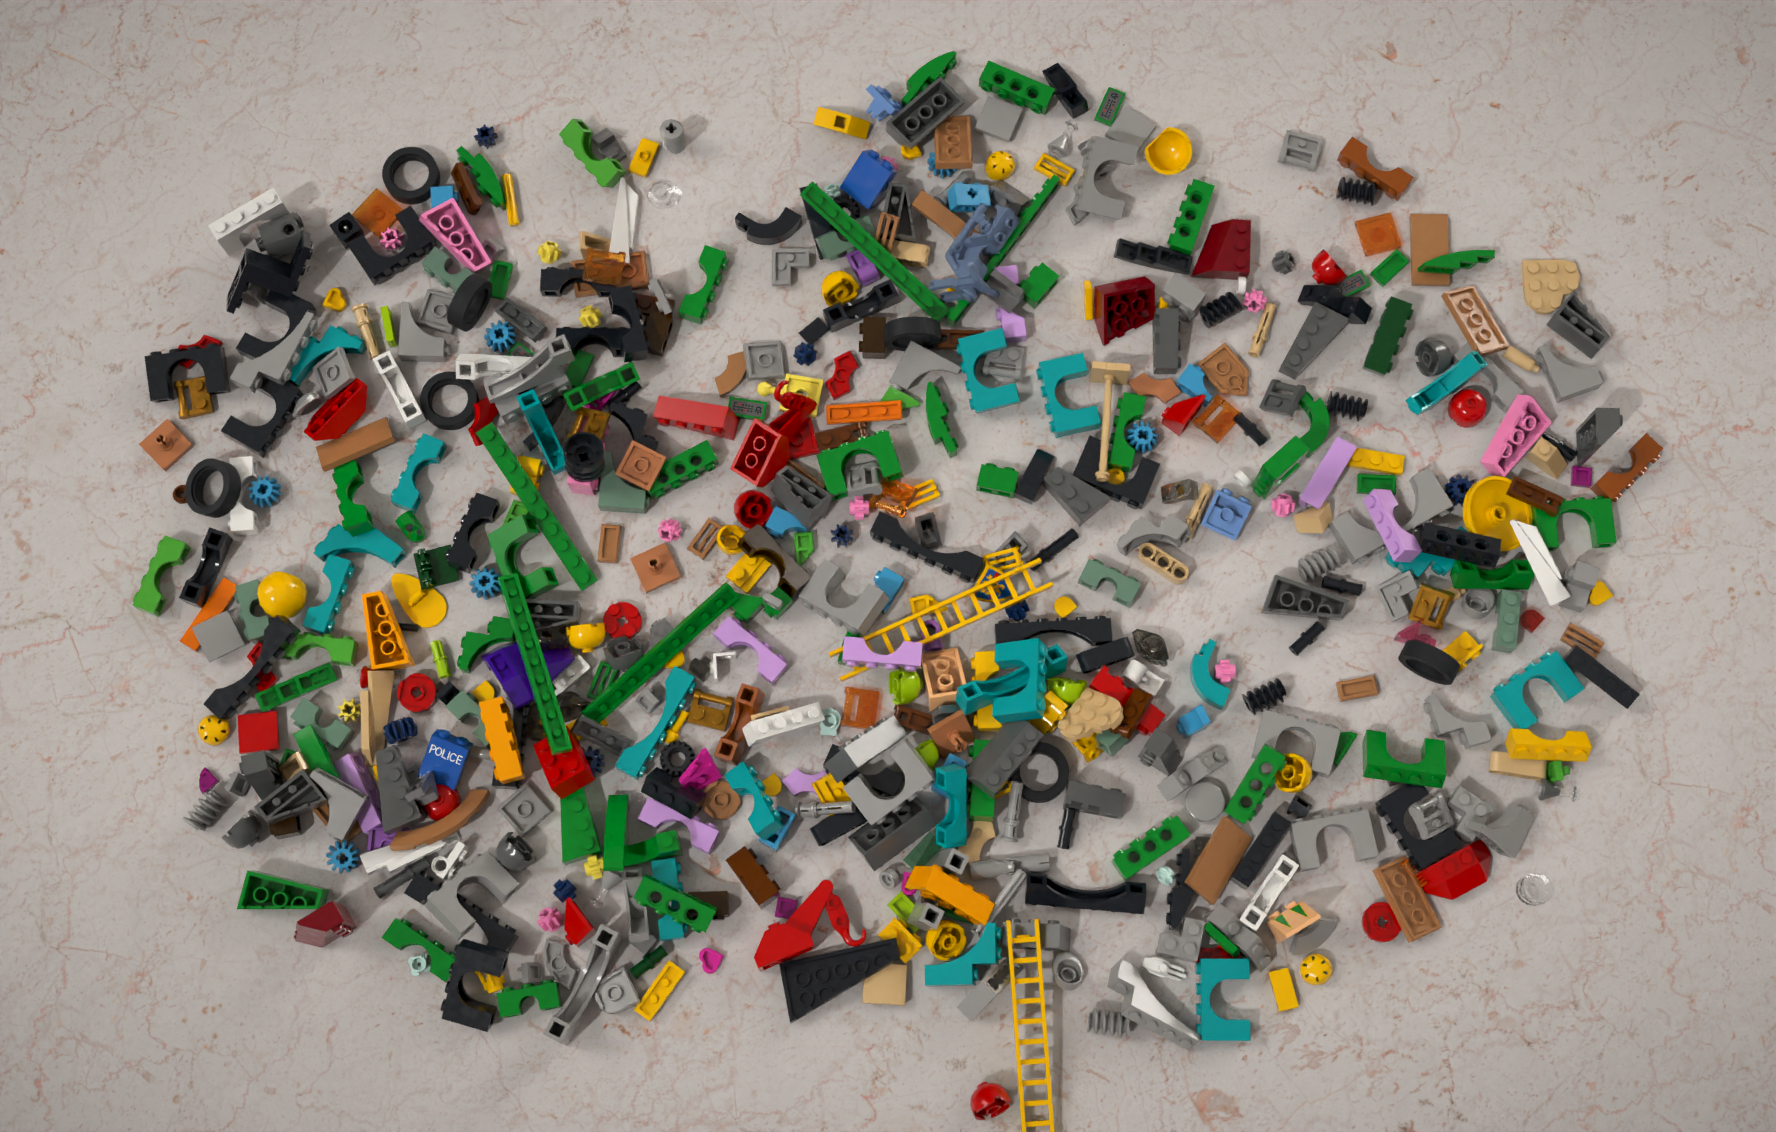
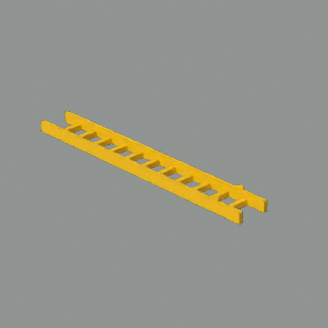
(935, 608)
(1021, 939)

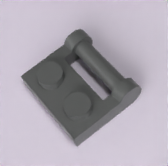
(1282, 403)

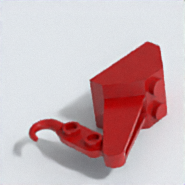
(767, 445)
(794, 938)

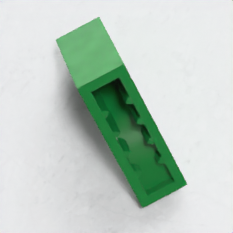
(660, 847)

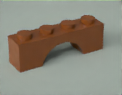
(1391, 182)
(1641, 454)
(733, 742)

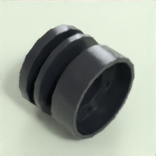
(584, 457)

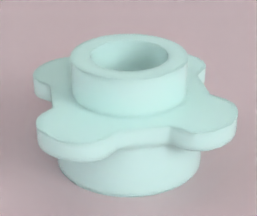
(833, 190)
(1165, 875)
(413, 961)

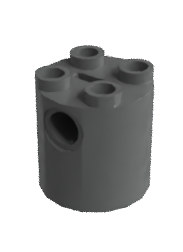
(275, 235)

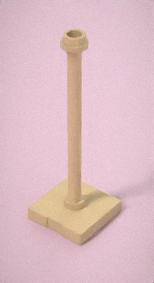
(1109, 374)

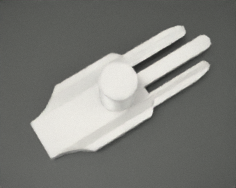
(1161, 968)

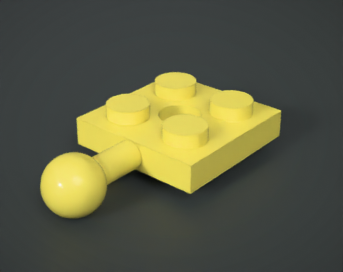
(810, 386)

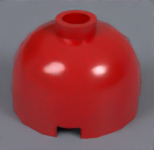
(1327, 270)
(1467, 408)
(752, 508)
(446, 803)
(989, 1099)

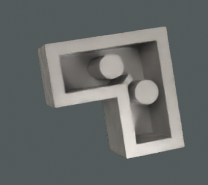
(1183, 296)
(1579, 581)
(1470, 809)
(1185, 946)

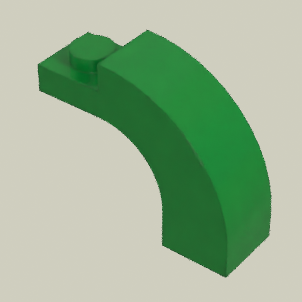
(1319, 423)

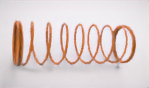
(1403, 863)

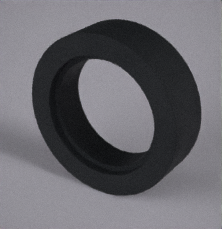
(398, 158)
(469, 302)
(920, 330)
(439, 381)
(195, 485)
(1429, 662)
(1063, 774)

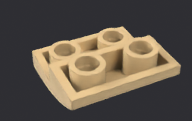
(886, 986)

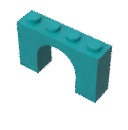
(972, 350)
(1064, 420)
(1550, 669)
(1030, 701)
(1210, 1025)

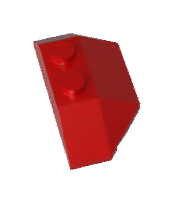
(338, 412)
(1457, 872)

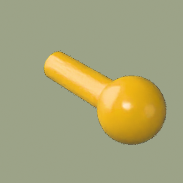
(672, 734)

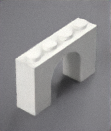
(229, 227)

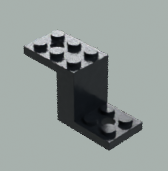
(269, 272)

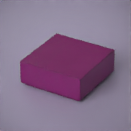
(1581, 476)
(785, 907)

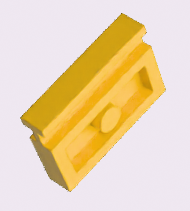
(748, 572)
(830, 791)

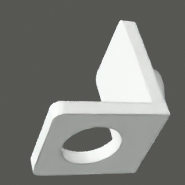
(719, 656)

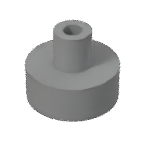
(889, 878)

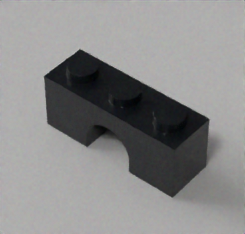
(684, 801)

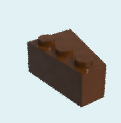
(754, 877)

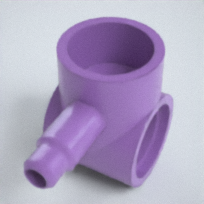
(934, 645)

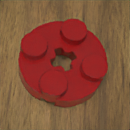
(619, 610)
(410, 684)
(1373, 930)

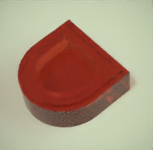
(1531, 620)

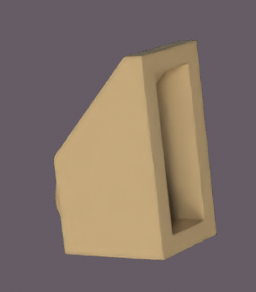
(1547, 458)

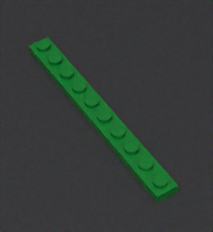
(1028, 216)
(874, 251)
(537, 506)
(661, 653)
(534, 664)

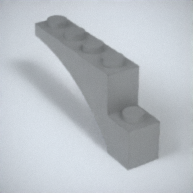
(279, 361)
(536, 371)
(1144, 1008)

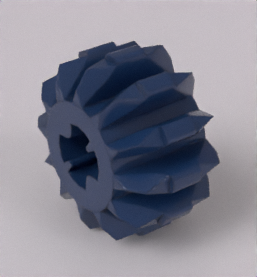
(1454, 491)
(400, 730)
(596, 763)

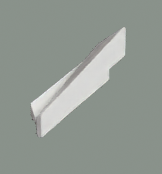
(624, 221)
(1541, 562)
(396, 860)

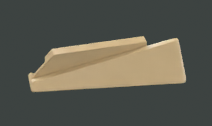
(375, 713)

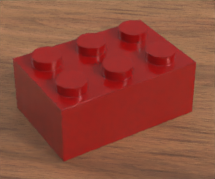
(567, 770)

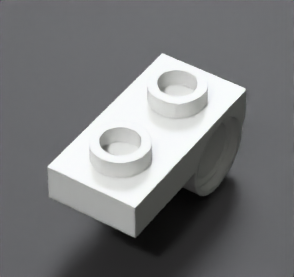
(1140, 677)
(458, 854)

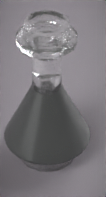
(1545, 789)

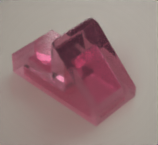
(1411, 633)

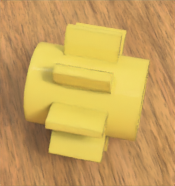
(549, 252)
(590, 316)
(344, 710)
(594, 866)

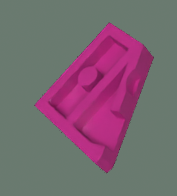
(700, 772)

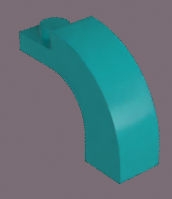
(1204, 685)

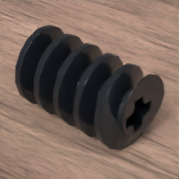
(1356, 190)
(1219, 308)
(1346, 406)
(1264, 695)

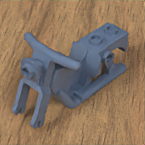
(965, 254)

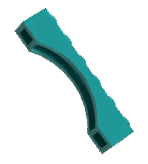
(980, 694)
(634, 759)

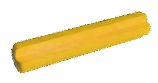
(510, 199)

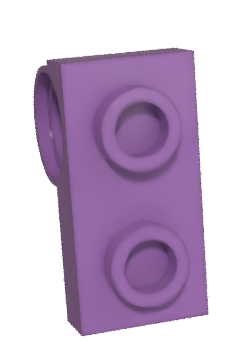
(862, 267)

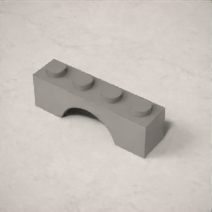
(1503, 387)

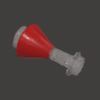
(362, 678)

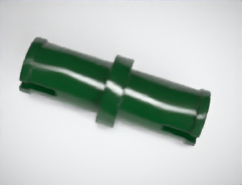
(648, 962)

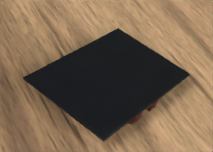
(814, 331)

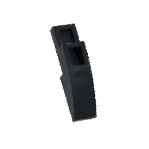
(1180, 897)

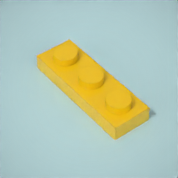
(1377, 461)
(659, 991)

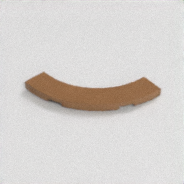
(446, 826)

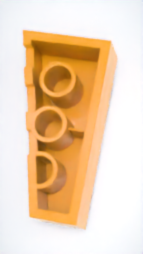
(385, 639)
(502, 740)
(951, 893)

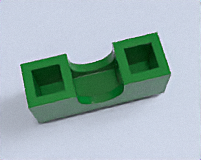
(511, 1000)

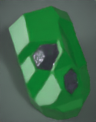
(411, 527)

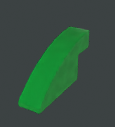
(616, 833)

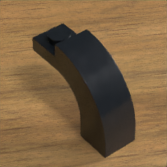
(770, 233)

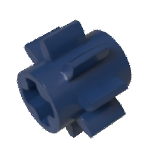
(486, 136)
(805, 353)
(844, 531)
(1018, 610)
(564, 890)

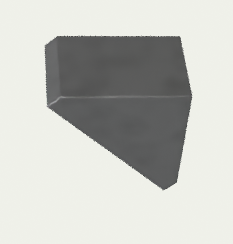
(928, 531)

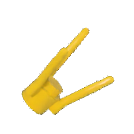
(492, 982)

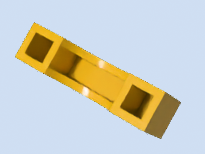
(985, 668)
(1526, 745)

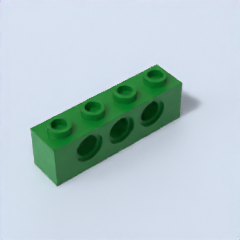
(1011, 79)
(1202, 192)
(684, 460)
(1266, 755)
(1178, 835)
(650, 884)

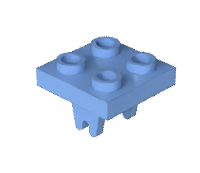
(882, 103)

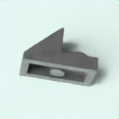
(608, 145)
(1014, 540)
(423, 789)

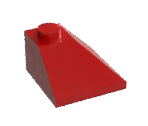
(1182, 413)
(576, 924)

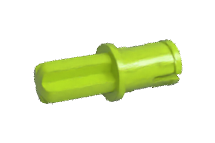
(440, 659)

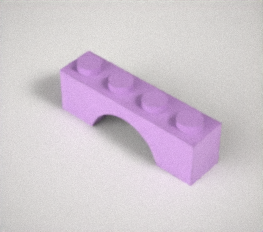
(1012, 324)
(1400, 544)
(732, 634)
(906, 656)
(657, 814)

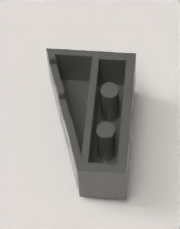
(898, 204)
(554, 613)

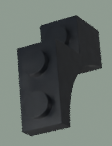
(1327, 295)
(634, 420)

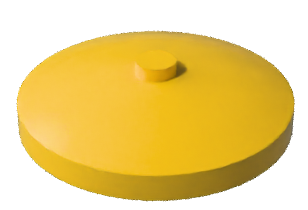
(1490, 510)

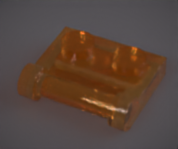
(603, 272)
(1221, 423)
(895, 492)
(866, 708)

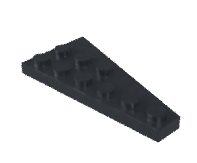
(822, 977)

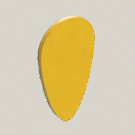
(422, 606)

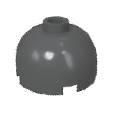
(1433, 357)
(623, 652)
(244, 832)
(514, 853)

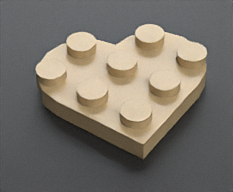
(1547, 283)
(1091, 714)

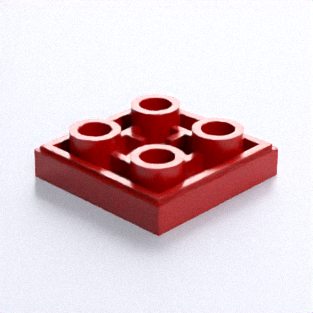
(258, 732)

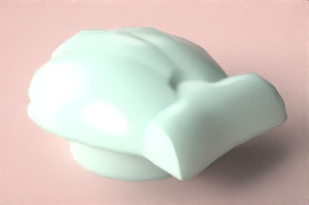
(831, 722)

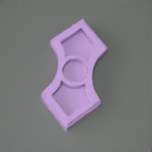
(799, 782)

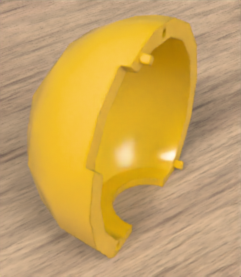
(1169, 151)
(282, 594)

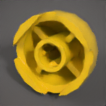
(839, 287)
(586, 636)
(1295, 774)
(946, 940)

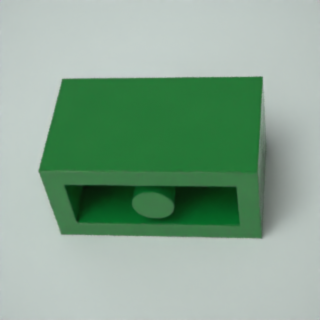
(1038, 284)
(997, 480)

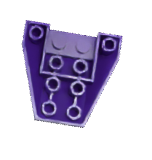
(510, 670)

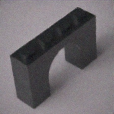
(379, 267)
(292, 306)
(161, 367)
(261, 438)
(1132, 492)
(1419, 851)
(458, 1005)

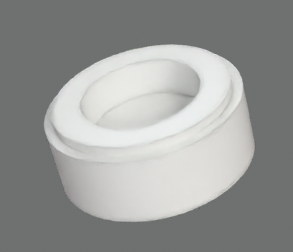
(1241, 285)
(1242, 479)

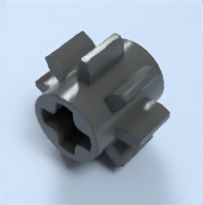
(1283, 262)

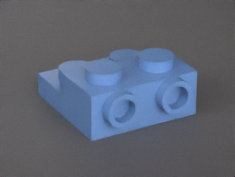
(1227, 513)

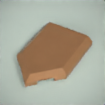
(1225, 371)

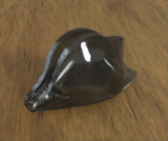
(1151, 647)
(571, 705)

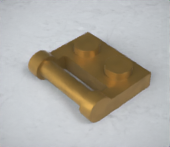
(200, 399)
(596, 422)
(1424, 605)
(708, 716)

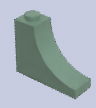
(617, 495)

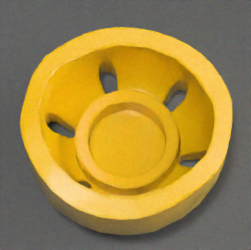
(1002, 162)
(729, 545)
(213, 729)
(1316, 969)

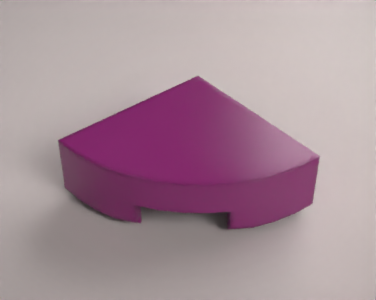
(207, 780)

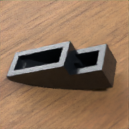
(1066, 90)
(1034, 476)

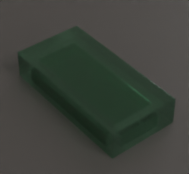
(923, 852)

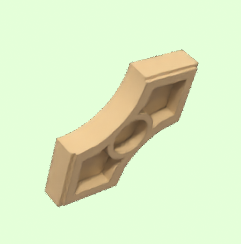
(981, 833)

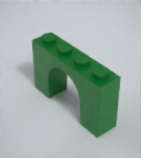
(834, 461)
(1279, 467)
(1596, 513)
(505, 544)
(1381, 766)

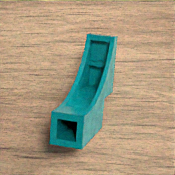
(318, 350)
(1447, 383)
(542, 430)
(371, 543)
(1438, 564)
(963, 970)

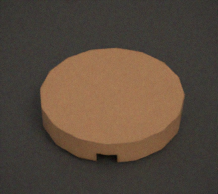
(721, 801)

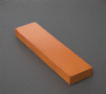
(864, 412)
(216, 604)

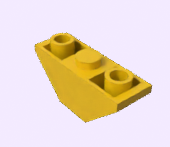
(842, 123)

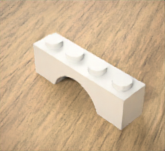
(479, 365)
(399, 389)
(243, 520)
(775, 725)
(1267, 893)

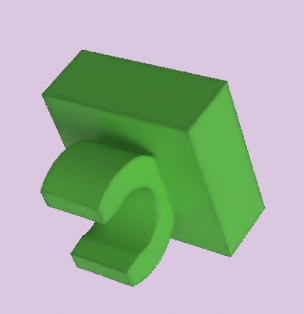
(1555, 771)

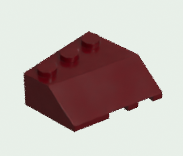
(1225, 251)
(1123, 306)
(325, 925)

